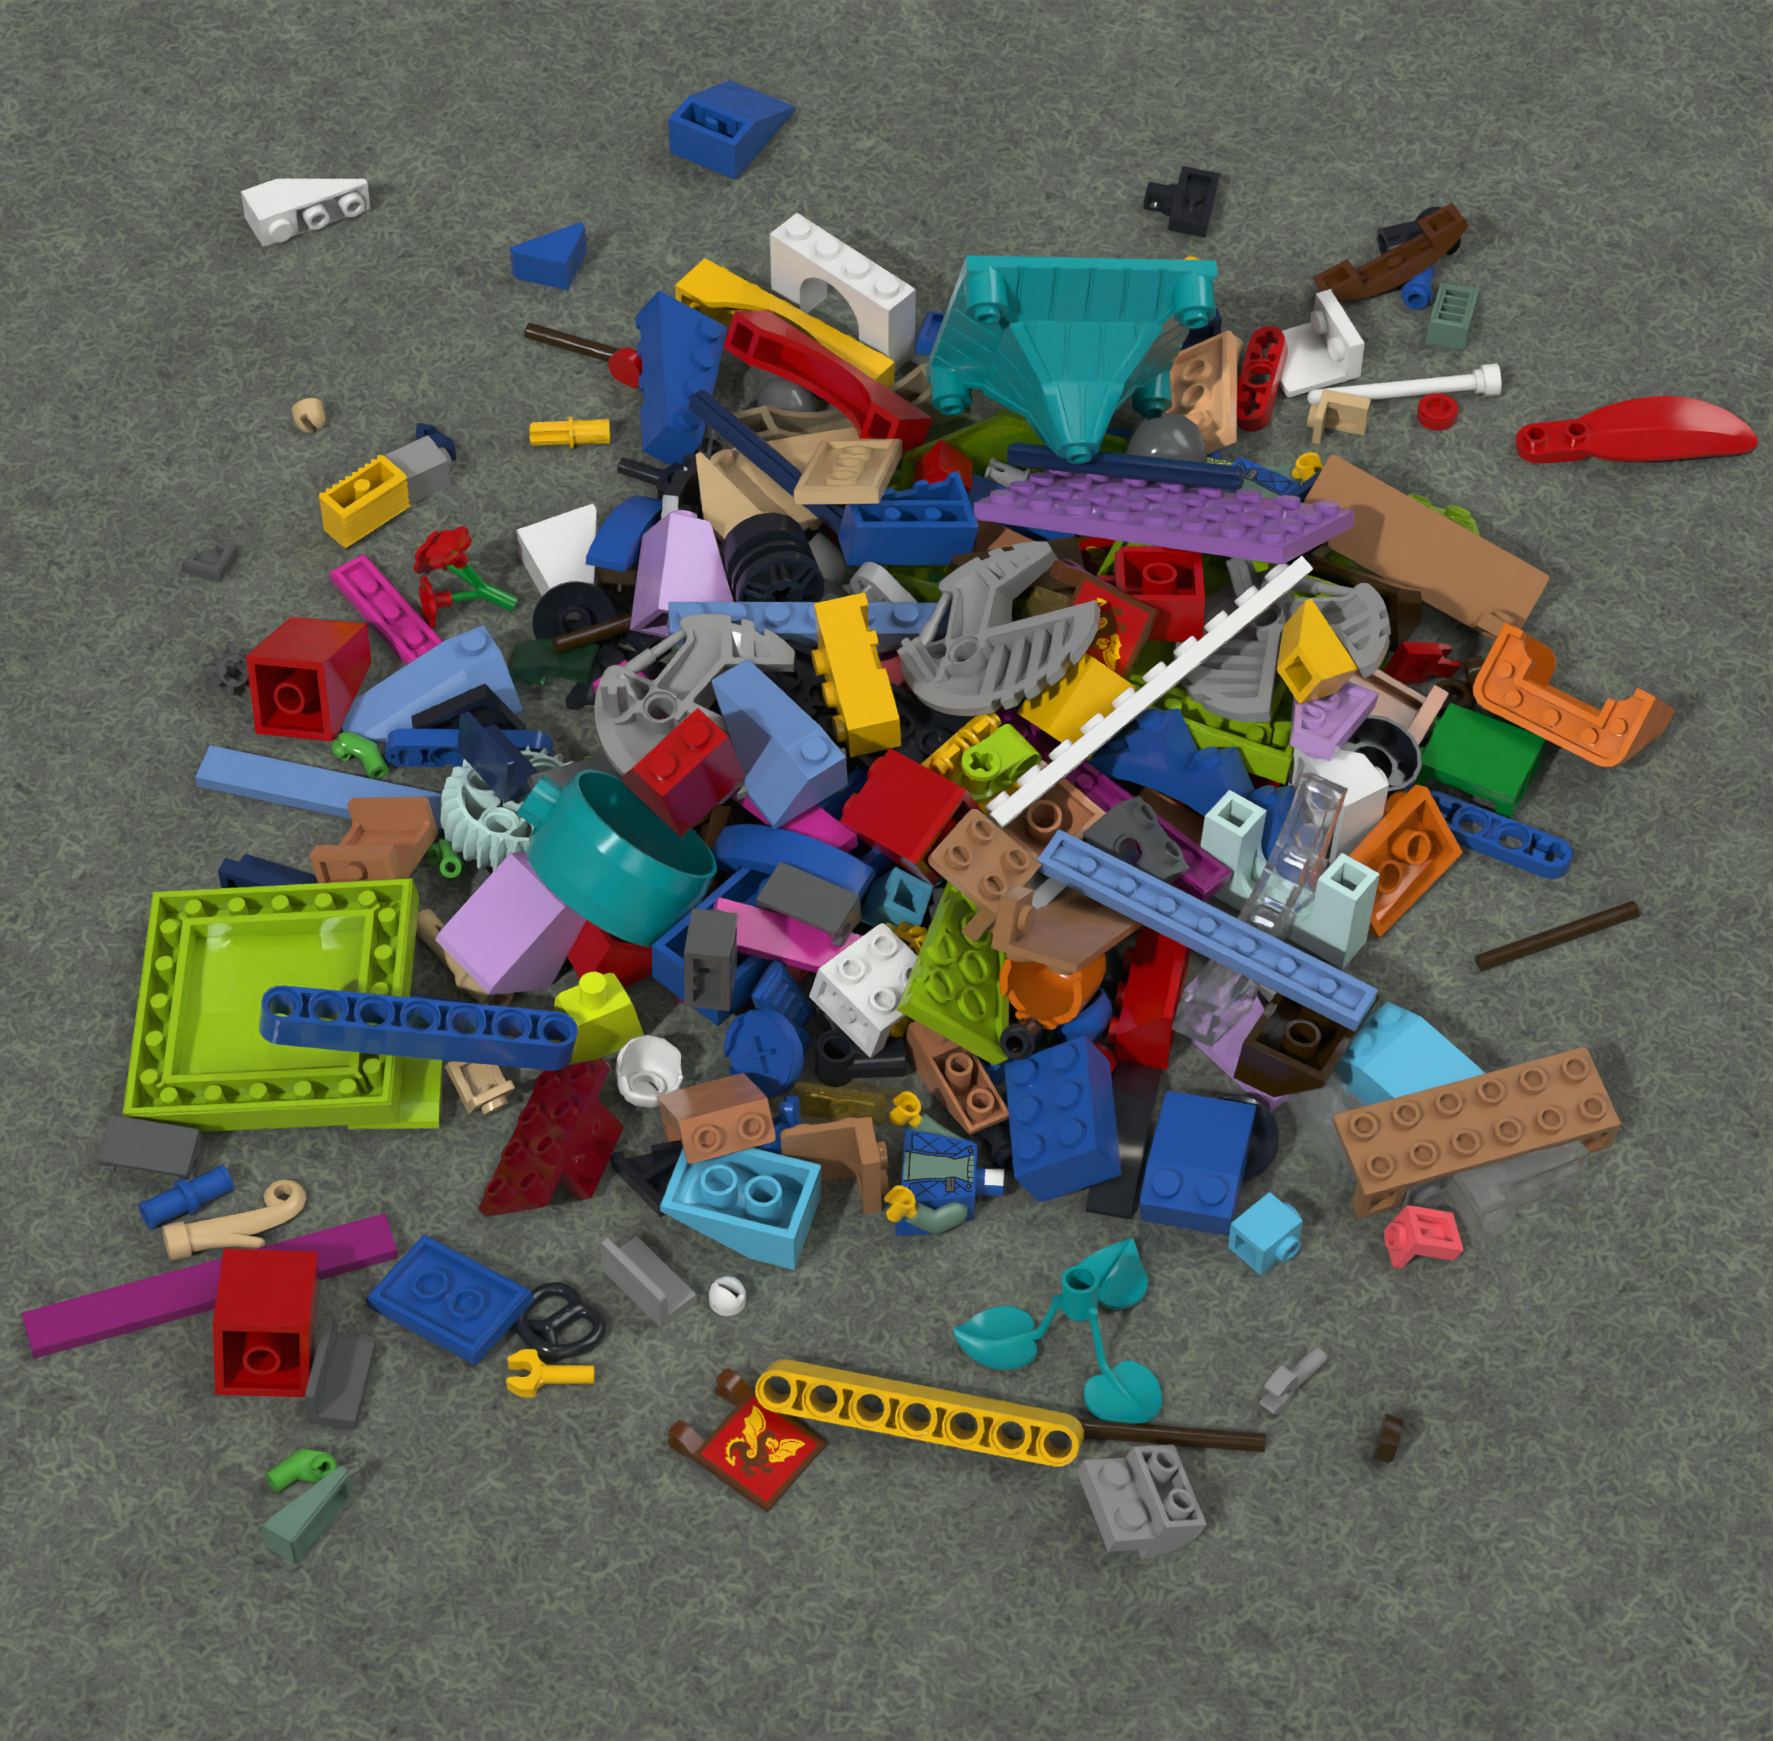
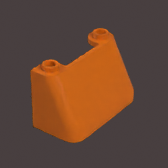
(1518, 689)

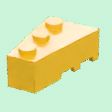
(854, 676)

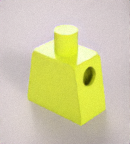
(602, 1016)

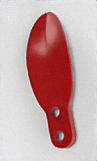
(1639, 432)

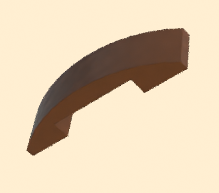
(1400, 264)

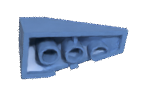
(430, 680)
(780, 748)

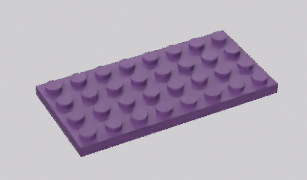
(1167, 515)

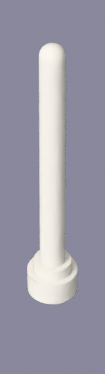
(1482, 380)

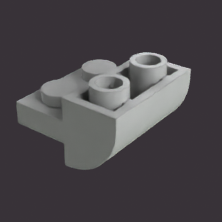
(1142, 1501)

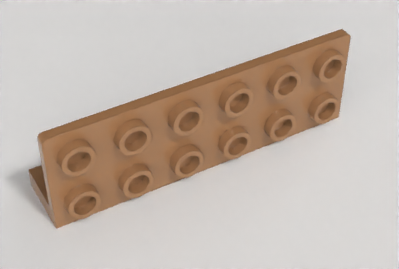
(1428, 552)
(1061, 934)
(1474, 1125)

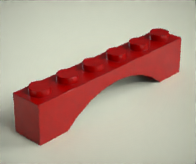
(783, 350)

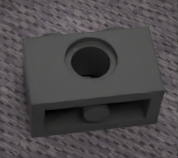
(1133, 823)

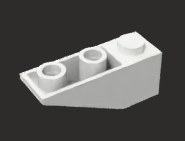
(299, 205)

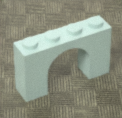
(1344, 898)

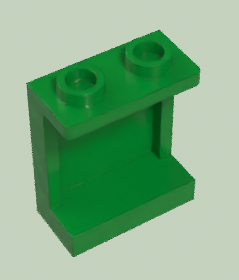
(1481, 757)

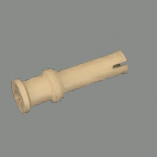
(427, 930)

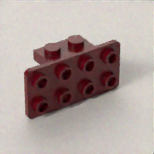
(557, 1138)

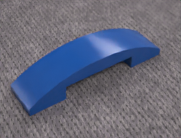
(620, 536)
(763, 848)

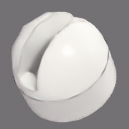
(724, 1300)

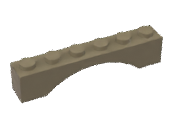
(779, 424)

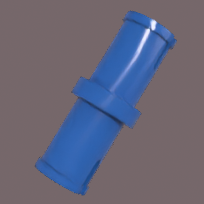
(186, 1197)

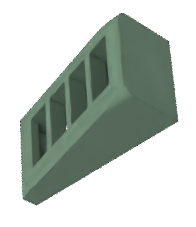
(1452, 316)
(304, 1520)

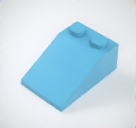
(1400, 1056)
(748, 1202)

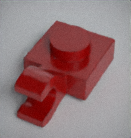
(1417, 660)

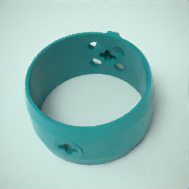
(614, 856)

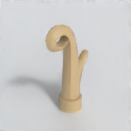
(235, 1229)

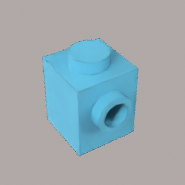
(896, 899)
(1266, 1234)

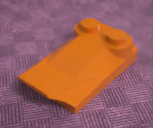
(1409, 853)

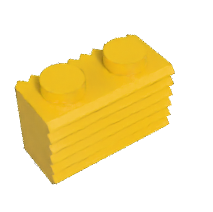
(364, 501)

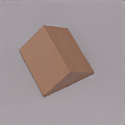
(1057, 809)

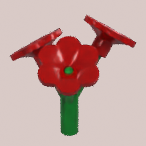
(446, 552)

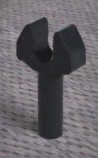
(648, 474)

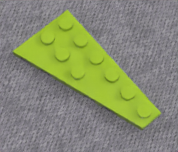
(958, 983)

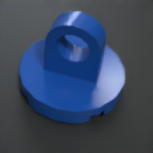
(766, 1050)

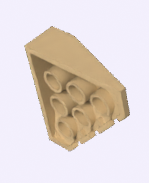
(766, 492)

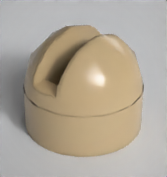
(306, 410)

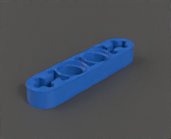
(422, 746)
(1498, 827)

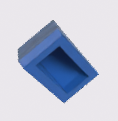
(551, 257)

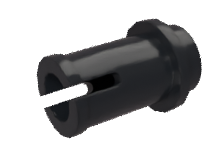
(1020, 1039)
(998, 1143)

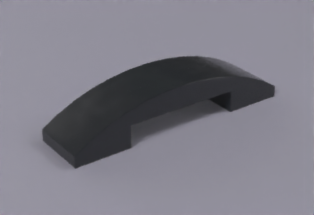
(1134, 1100)

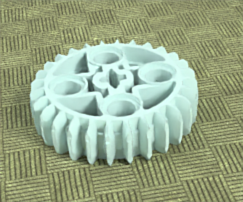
(480, 820)

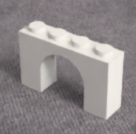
(809, 258)

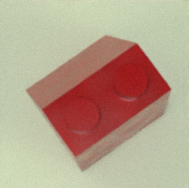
(307, 677)
(686, 772)
(906, 812)
(265, 1322)

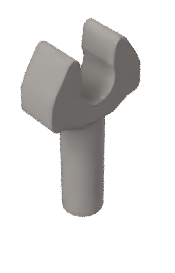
(1285, 1382)

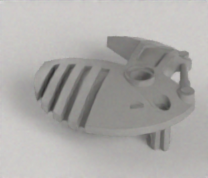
(712, 645)
(984, 654)
(1243, 672)

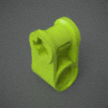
(996, 763)

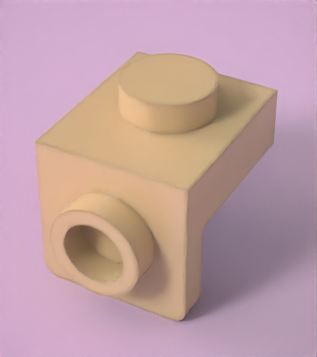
(1339, 412)
(480, 1086)

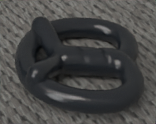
(559, 1321)

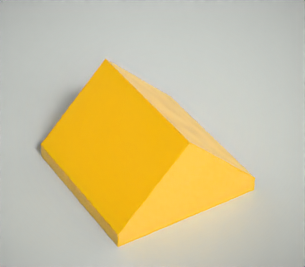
(1075, 699)

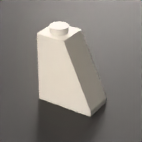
(557, 549)

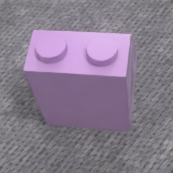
(676, 565)
(512, 931)

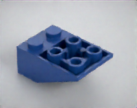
(725, 126)

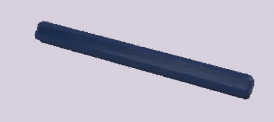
(759, 453)
(1130, 467)

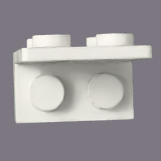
(1322, 350)
(865, 986)

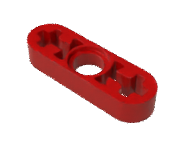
(1256, 363)

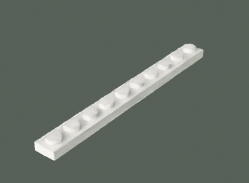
(1159, 681)

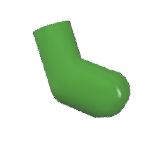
(362, 748)
(442, 853)
(302, 1466)

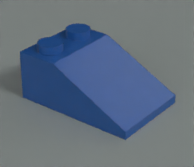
(1197, 1163)

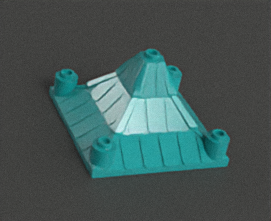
(1068, 340)

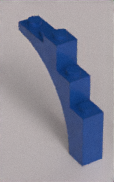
(1165, 758)

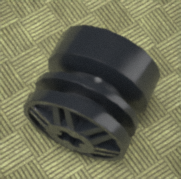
(771, 561)
(1388, 748)

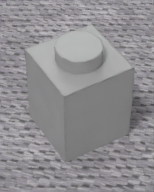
(424, 466)

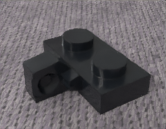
(1187, 202)

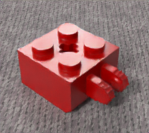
(1166, 581)

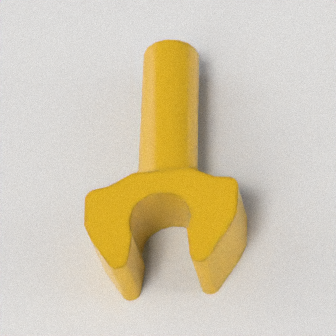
(544, 1374)

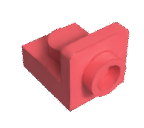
(1423, 1234)

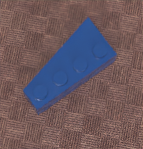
(678, 359)

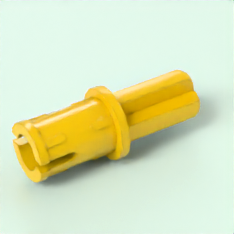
(570, 432)

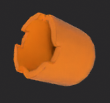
(1048, 995)

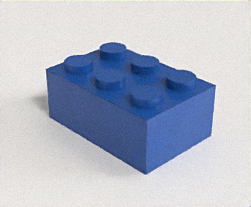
(1062, 1119)

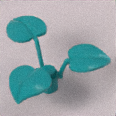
(1115, 1279)

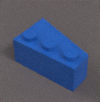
(911, 526)

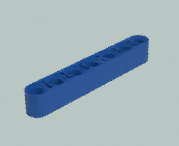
(397, 1037)

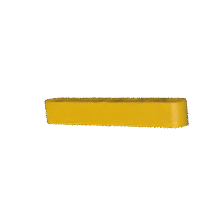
(941, 1404)

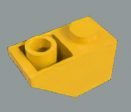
(1312, 656)

